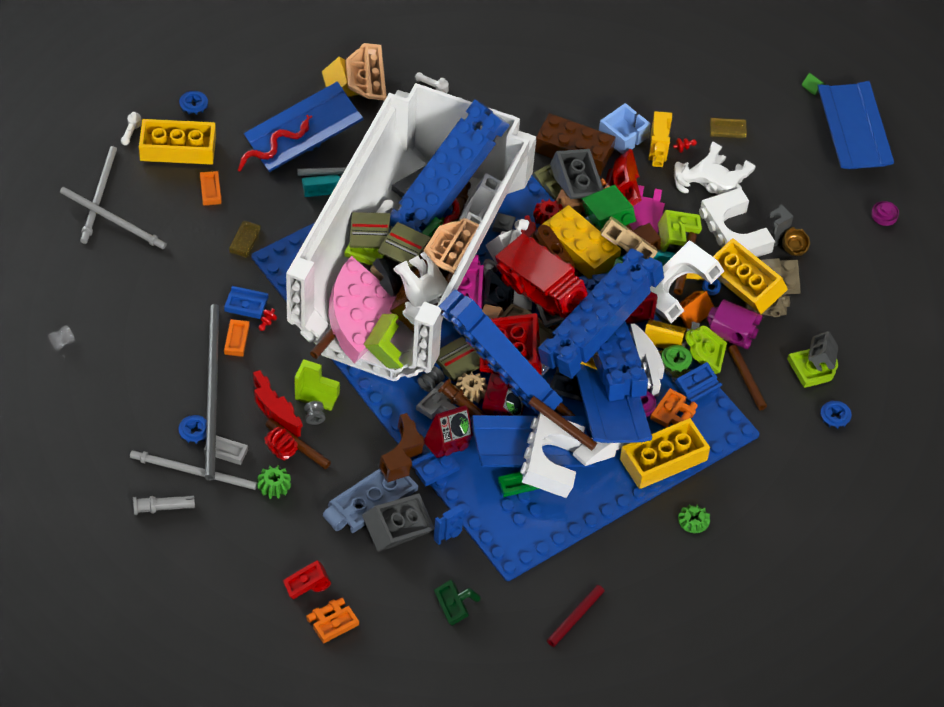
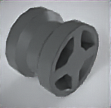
(314, 412)

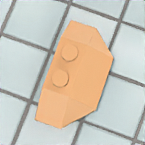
(366, 72)
(450, 243)

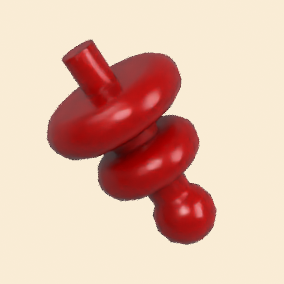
(686, 144)
(269, 315)

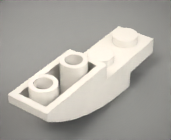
(649, 357)
(600, 452)

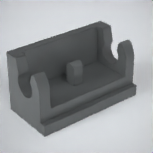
(781, 223)
(823, 349)

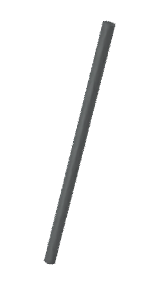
(212, 393)

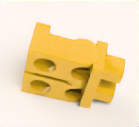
(660, 138)

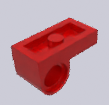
(310, 577)

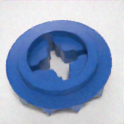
(198, 97)
(837, 408)
(190, 423)

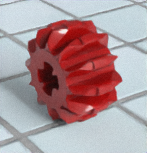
(545, 210)
(281, 443)

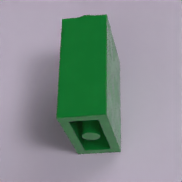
(608, 203)

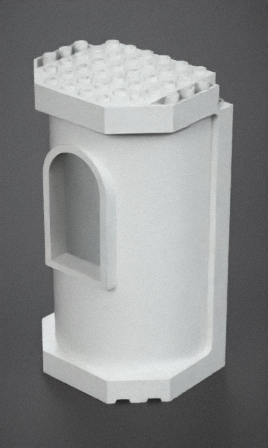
(396, 145)

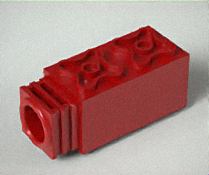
(540, 276)

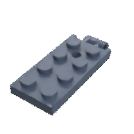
(368, 493)

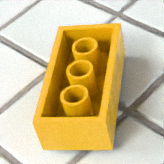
(177, 141)
(583, 242)
(749, 276)
(666, 454)

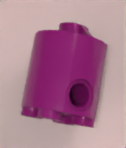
(734, 323)

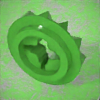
(671, 352)
(694, 526)

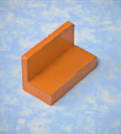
(696, 307)

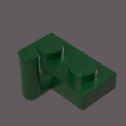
(452, 601)

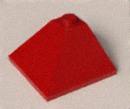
(523, 334)

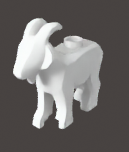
(711, 173)
(423, 289)

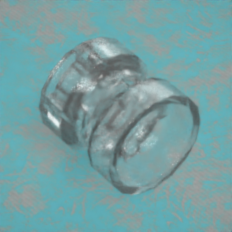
(61, 338)

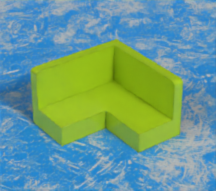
(674, 226)
(379, 341)
(313, 387)

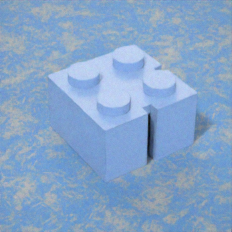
(621, 125)

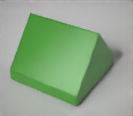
(811, 84)

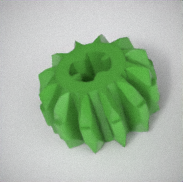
(274, 482)

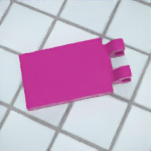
(648, 210)
(473, 282)

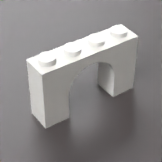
(480, 198)
(727, 205)
(687, 260)
(538, 469)

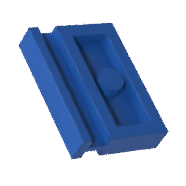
(246, 302)
(698, 383)
(434, 469)
(449, 525)

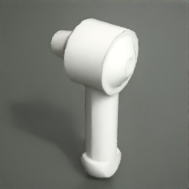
(440, 85)
(134, 122)

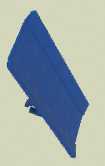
(331, 115)
(856, 125)
(614, 420)
(504, 439)

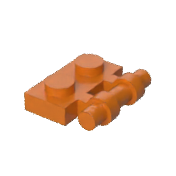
(669, 406)
(335, 624)

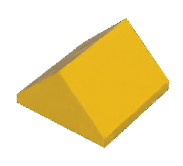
(337, 72)
(664, 334)

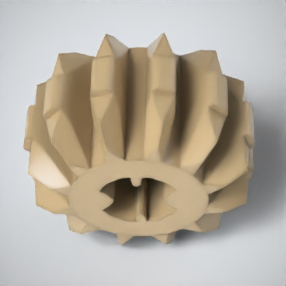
(472, 386)

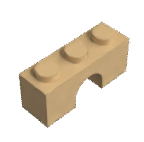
(626, 238)

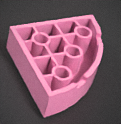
(356, 307)

